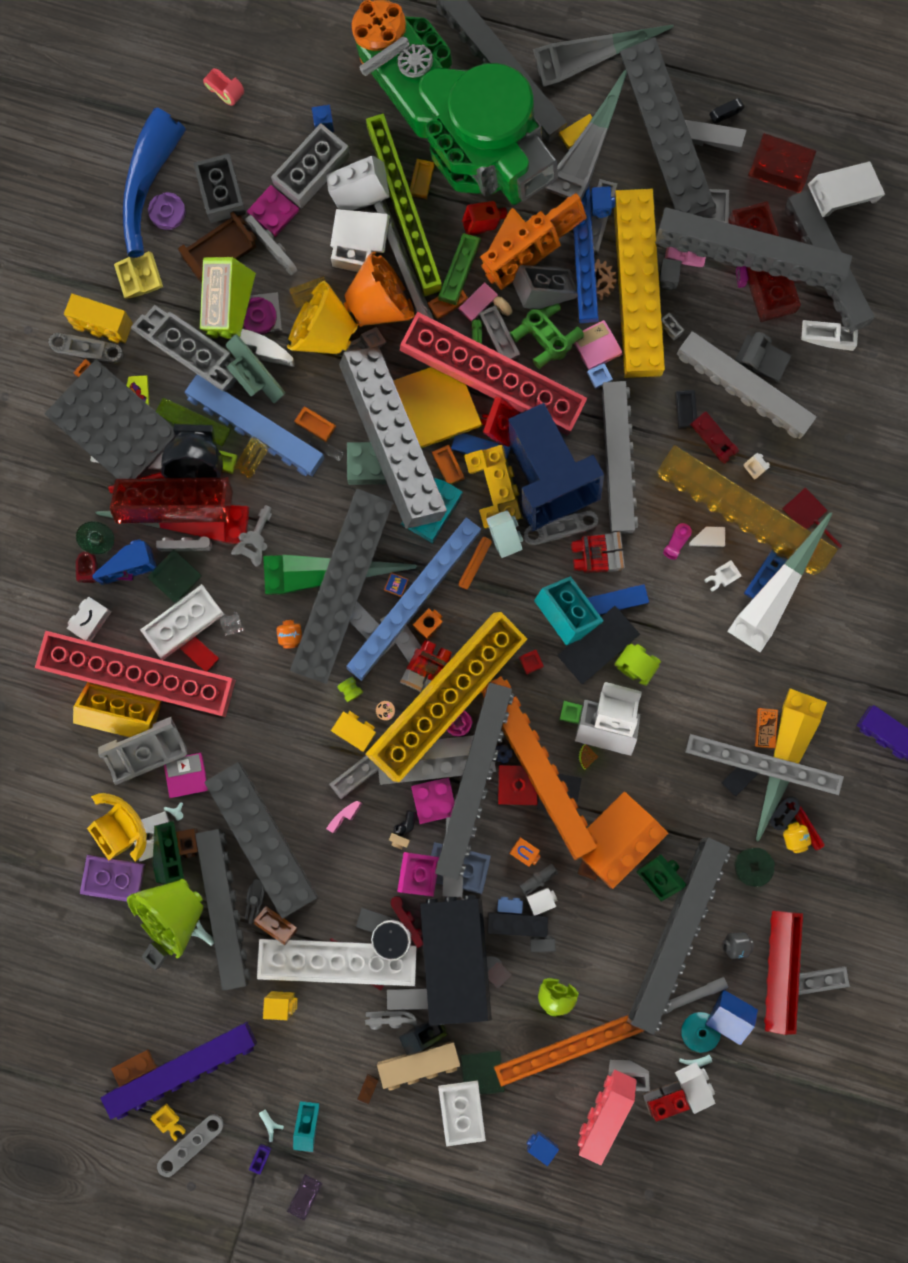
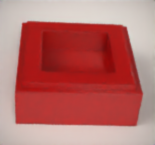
(531, 662)

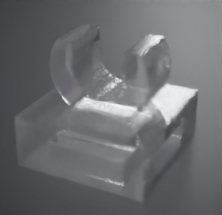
(231, 624)

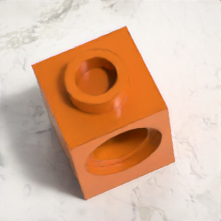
(425, 631)

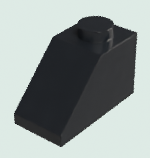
(421, 1037)

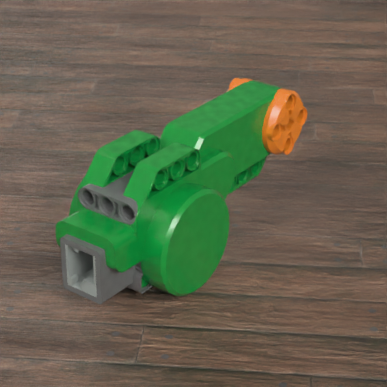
(474, 119)

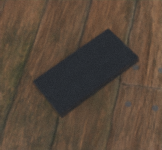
(599, 645)

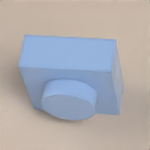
(599, 375)

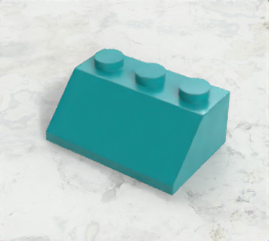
(451, 498)
(568, 610)

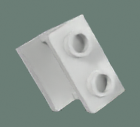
(617, 709)

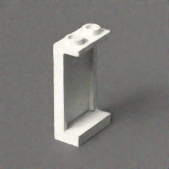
(845, 188)

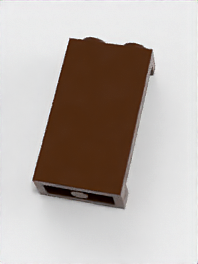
(226, 240)

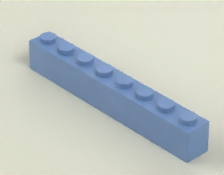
(254, 424)

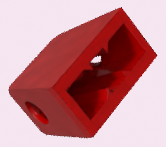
(482, 217)

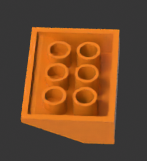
(624, 839)

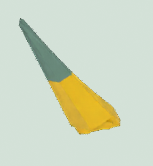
(797, 725)

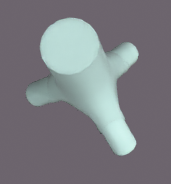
(176, 811)
(201, 933)
(701, 1061)
(270, 1124)

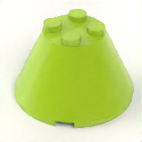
(168, 914)

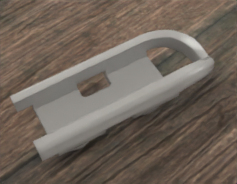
(395, 1020)

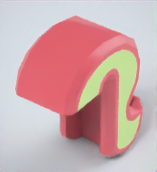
(226, 89)

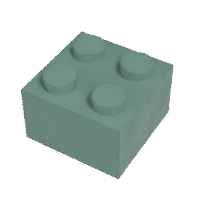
(363, 465)

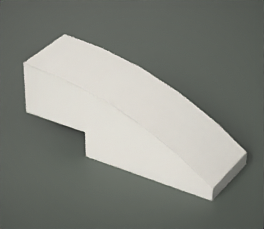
(829, 335)
(266, 349)

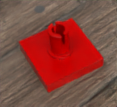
(497, 421)
(515, 787)

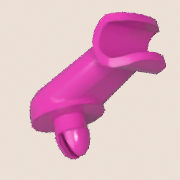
(679, 537)

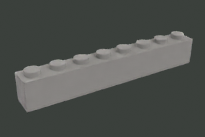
(746, 385)
(618, 458)

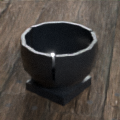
(192, 451)

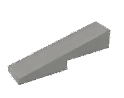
(716, 135)

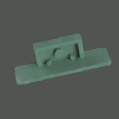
(251, 372)

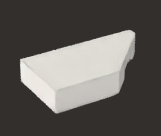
(710, 537)

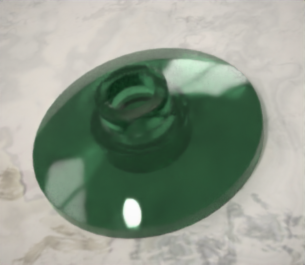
(95, 531)

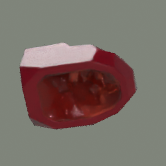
(85, 567)

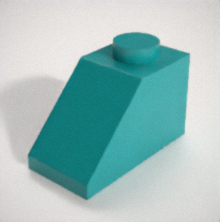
(306, 1126)

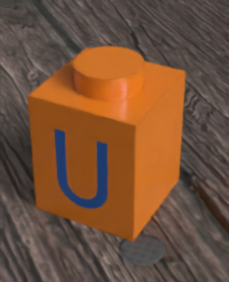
(525, 852)

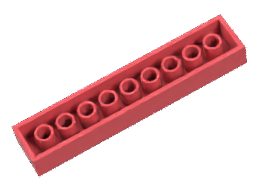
(490, 371)
(135, 673)

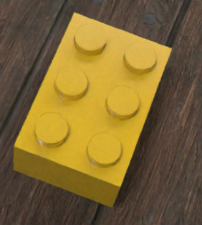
(98, 319)

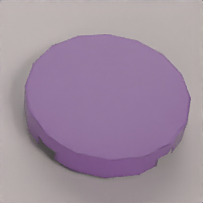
(166, 211)

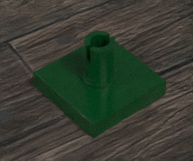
(662, 877)

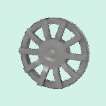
(415, 60)

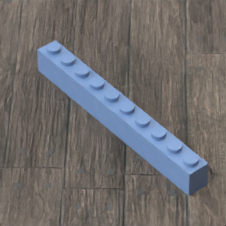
(413, 599)

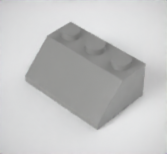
(358, 184)
(601, 738)

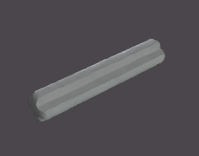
(384, 56)

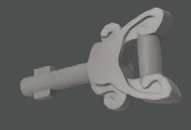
(254, 539)

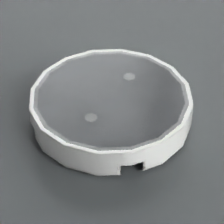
(391, 940)

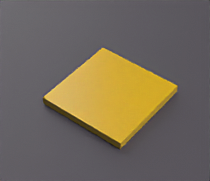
(436, 406)

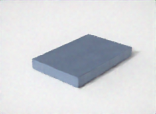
(475, 870)

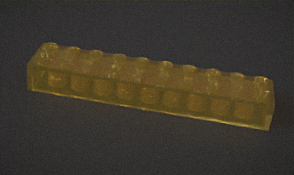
(741, 507)

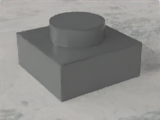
(155, 955)

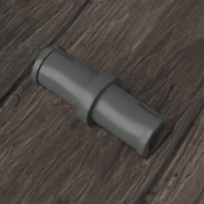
(538, 879)

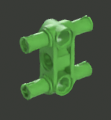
(546, 335)

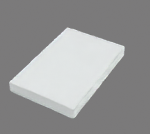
(361, 229)
(462, 1113)

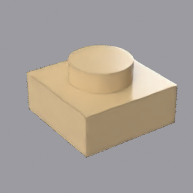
(399, 841)

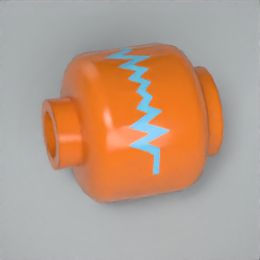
(289, 634)

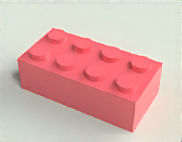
(607, 1116)

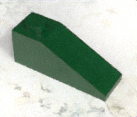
(166, 854)

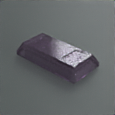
(304, 1197)

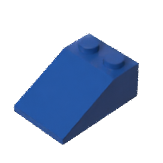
(134, 558)

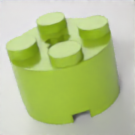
(637, 664)

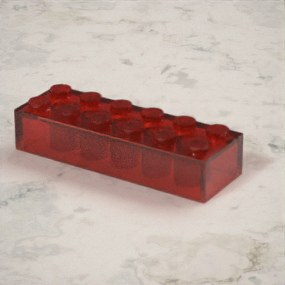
(771, 294)
(171, 500)

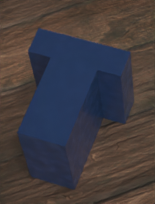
(554, 478)

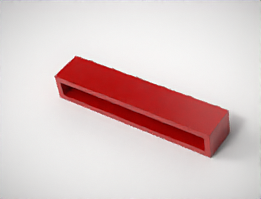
(783, 972)

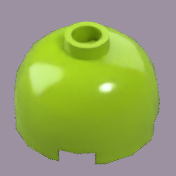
(557, 998)

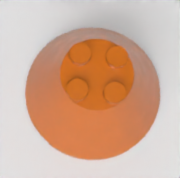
(377, 294)

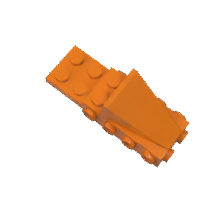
(519, 239)

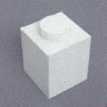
(541, 901)

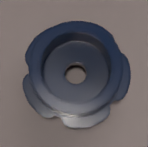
(508, 753)

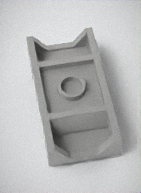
(143, 751)

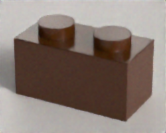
(368, 1088)

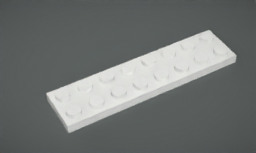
(333, 963)

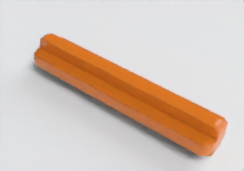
(475, 563)

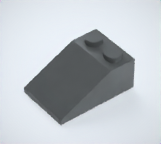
(544, 286)

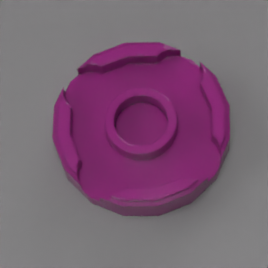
(263, 316)

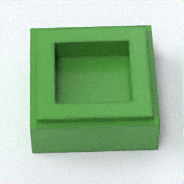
(571, 712)

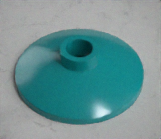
(690, 1033)

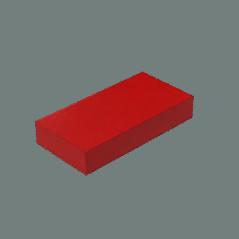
(200, 654)

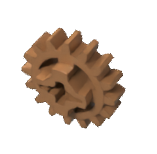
(604, 280)

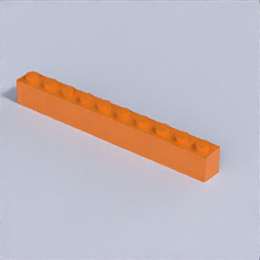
(545, 779)

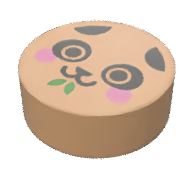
(385, 710)

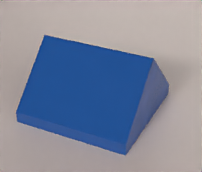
(732, 1017)

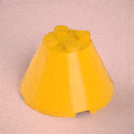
(322, 324)

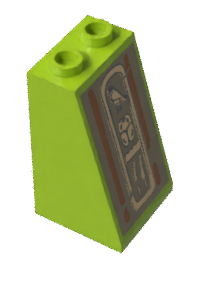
(224, 296)

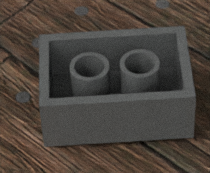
(219, 188)

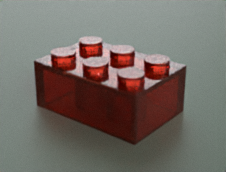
(782, 163)

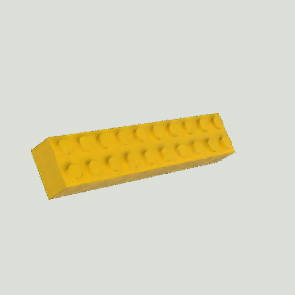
(638, 283)
(446, 697)

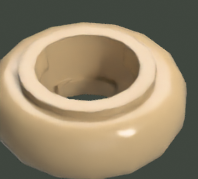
(502, 306)

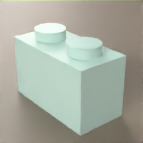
(504, 533)

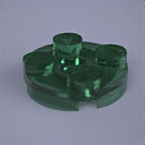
(743, 869)

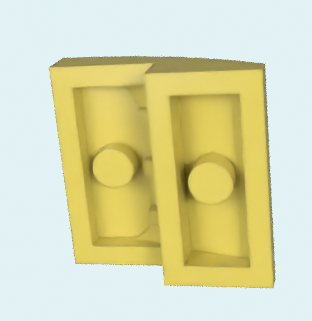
(138, 275)

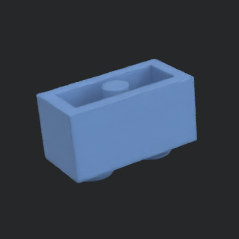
(510, 906)

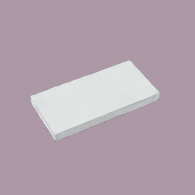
(182, 622)

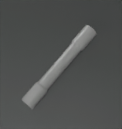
(709, 989)

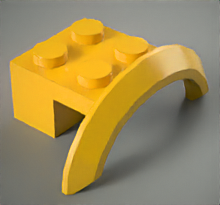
(118, 828)

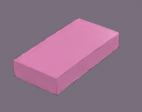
(478, 302)

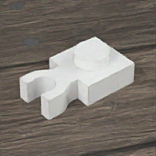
(725, 574)

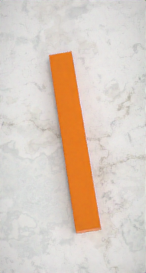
(565, 1050)

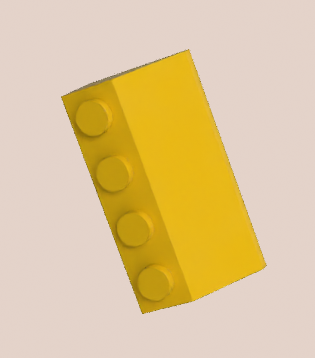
(115, 710)

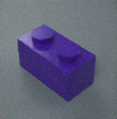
(260, 1159)

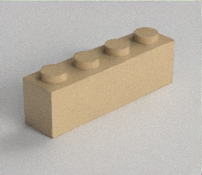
(418, 1065)

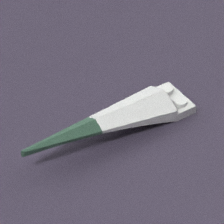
(760, 617)

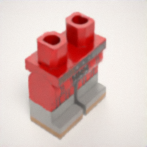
(592, 553)
(424, 666)
(669, 1104)

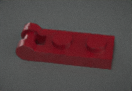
(714, 437)
(407, 919)

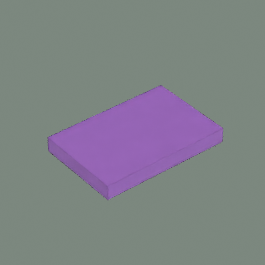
(111, 878)

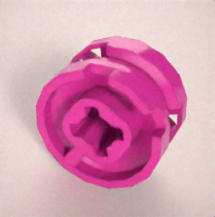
(461, 725)

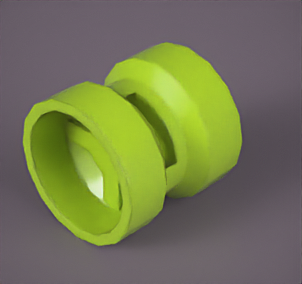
(350, 689)

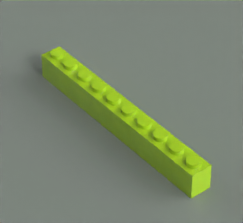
(404, 206)

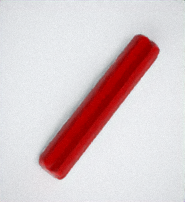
(802, 819)

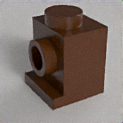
(182, 837)

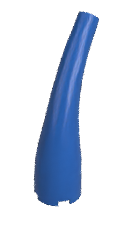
(150, 153)

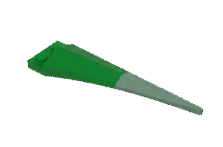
(296, 573)

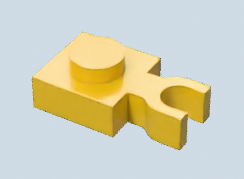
(166, 1120)

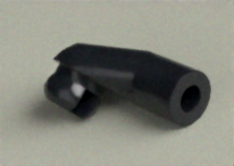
(407, 825)

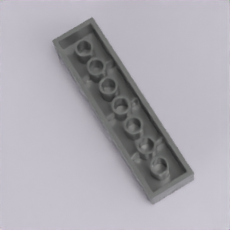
(261, 839)

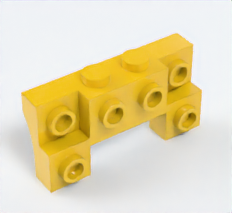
(499, 481)

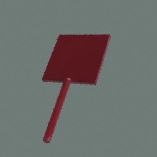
(806, 510)

